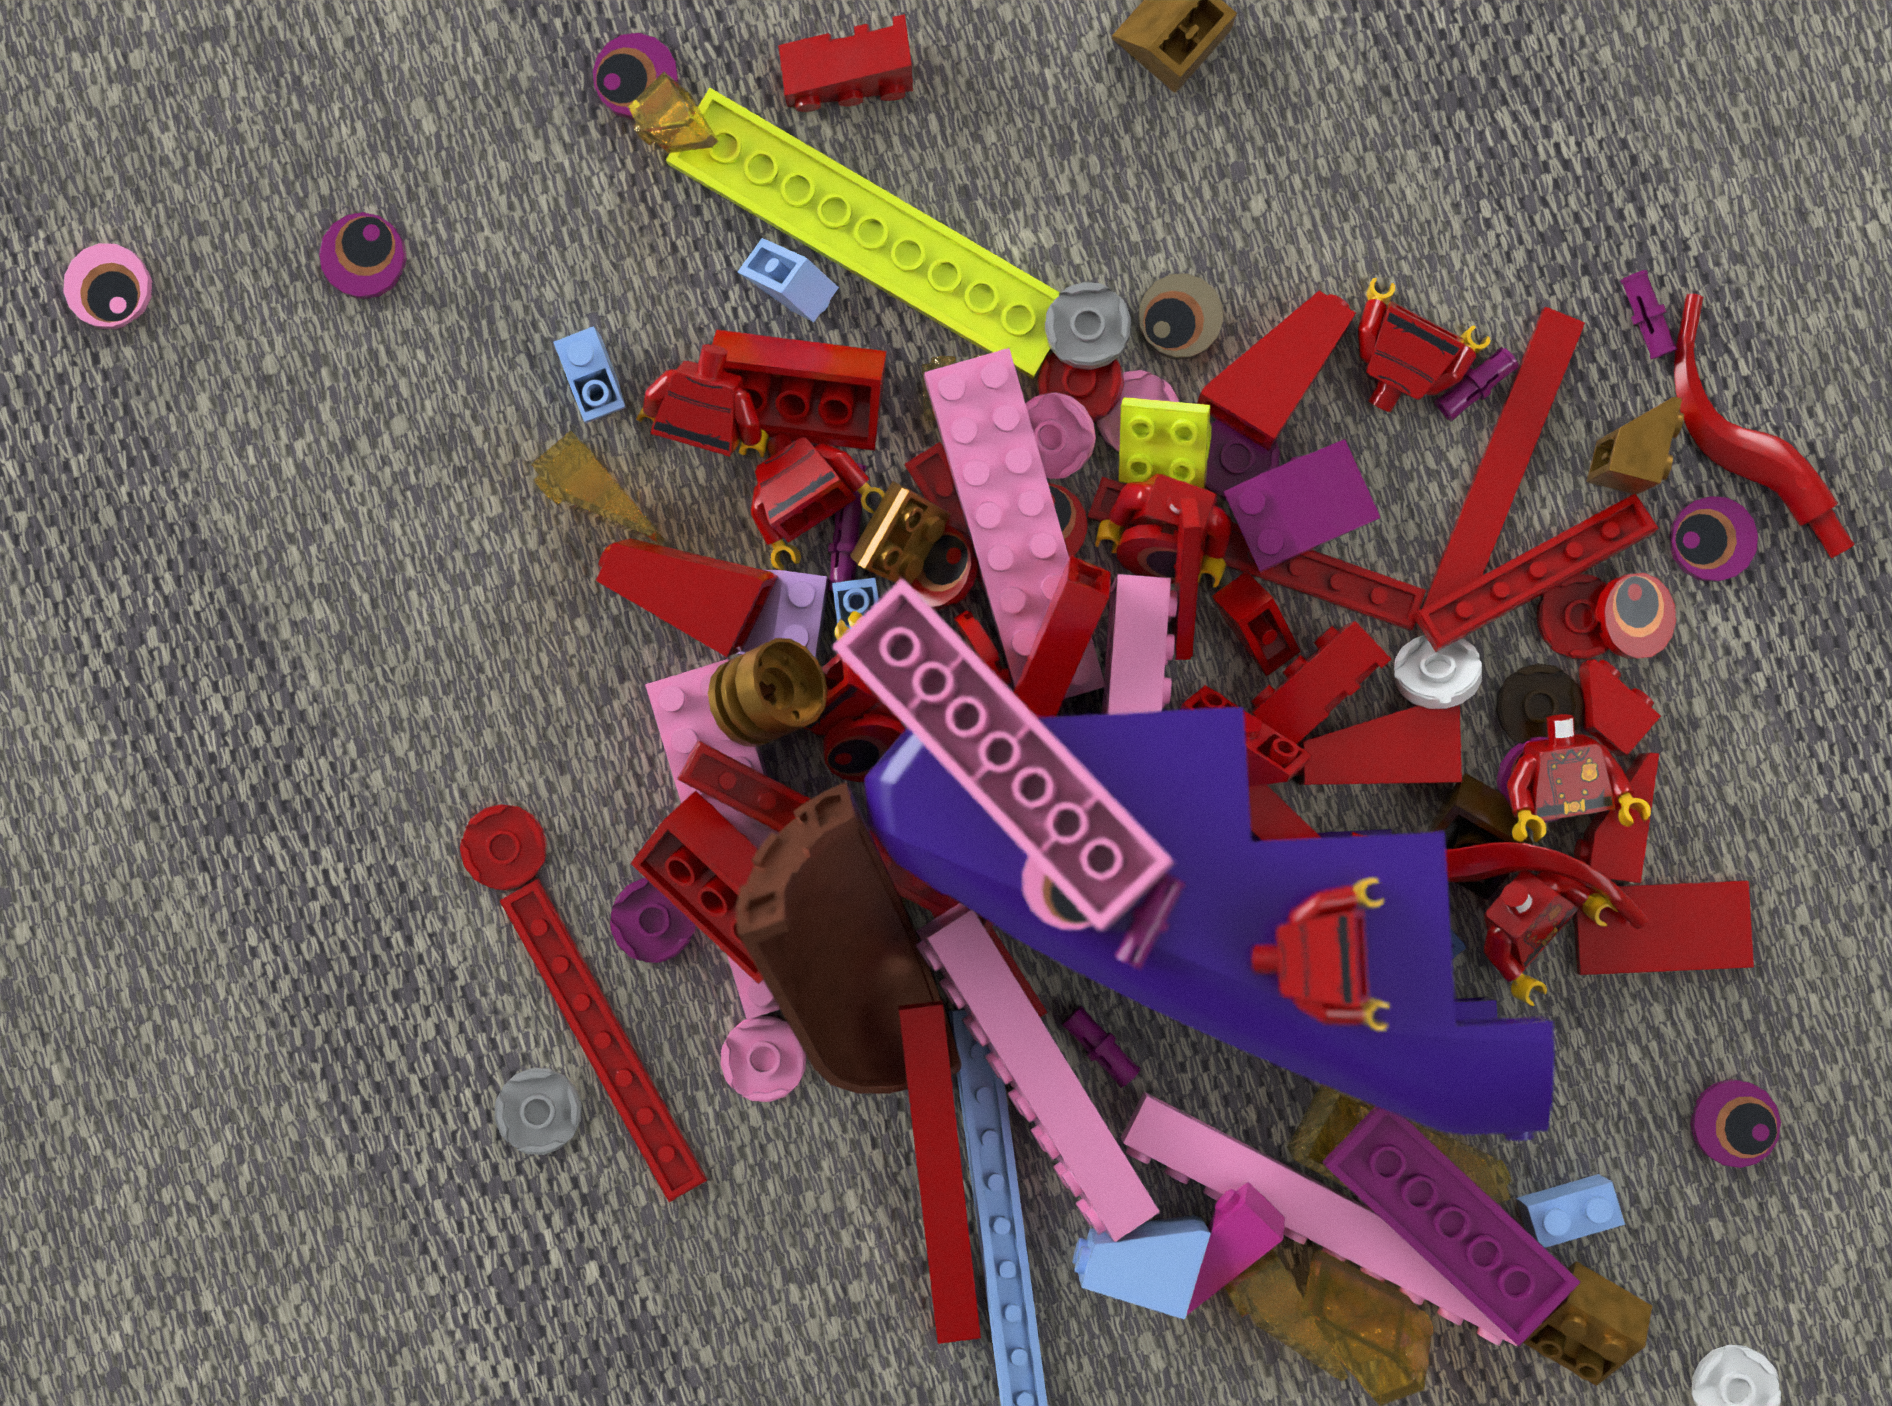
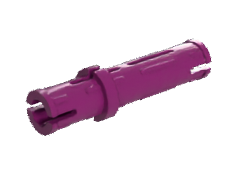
(844, 540)

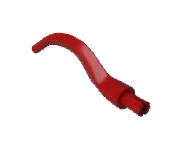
(1751, 452)
(1496, 859)

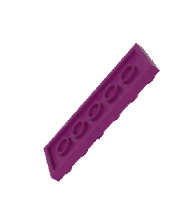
(1451, 1222)

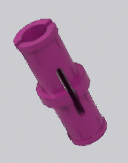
(1648, 314)
(1476, 384)
(1149, 921)
(1101, 1047)

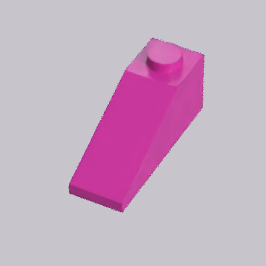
(1241, 1233)

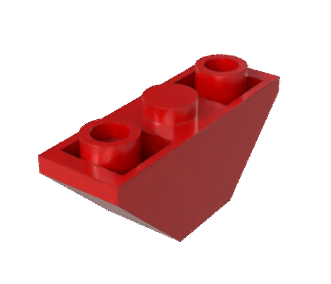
(1268, 753)

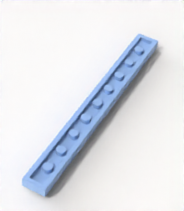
(999, 1224)

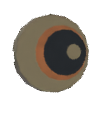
(1180, 316)

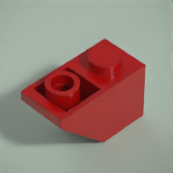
(1612, 710)

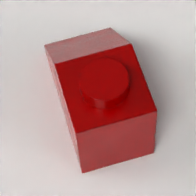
(1256, 622)

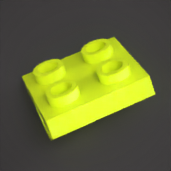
(1164, 440)

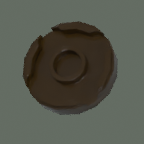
(1525, 703)

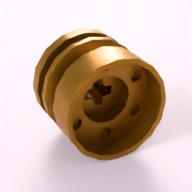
(767, 692)

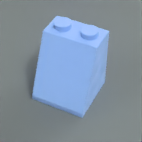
(1147, 1266)

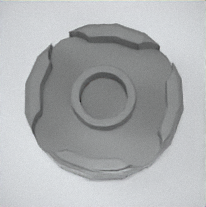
(1088, 325)
(549, 1101)

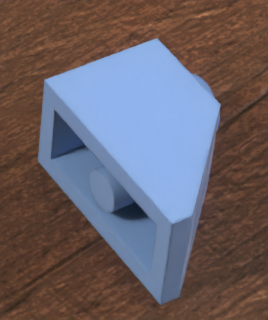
(789, 279)

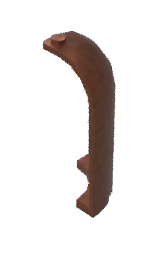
(836, 945)

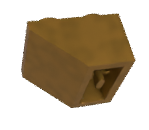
(1175, 36)
(1637, 452)
(900, 535)
(1593, 1327)

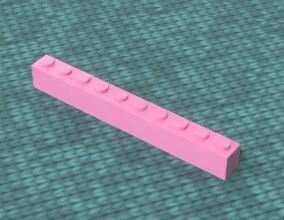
(1309, 1207)

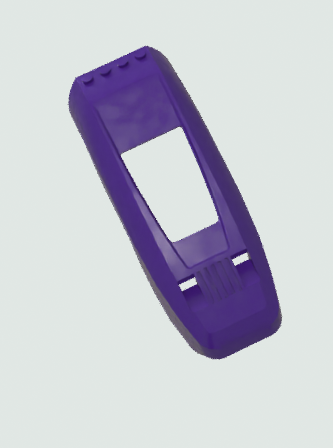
(1188, 789)

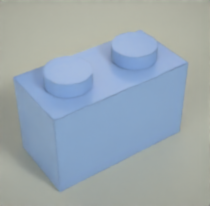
(1571, 1210)

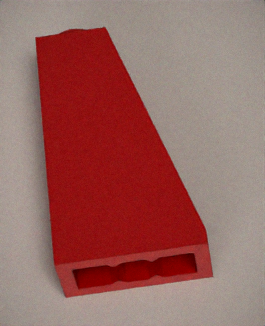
(1274, 375)
(690, 591)
(1063, 637)
(1389, 749)

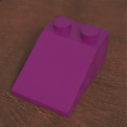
(1301, 505)

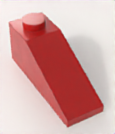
(1616, 848)

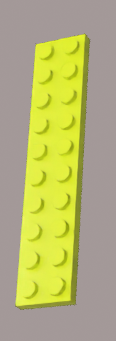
(870, 233)

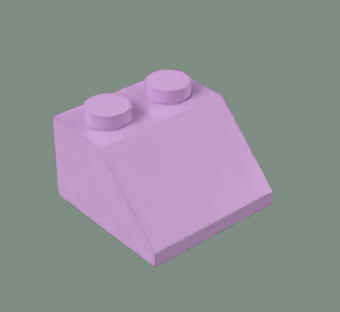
(792, 611)

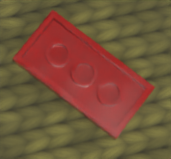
(1685, 930)

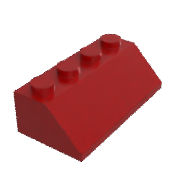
(809, 387)
(700, 867)

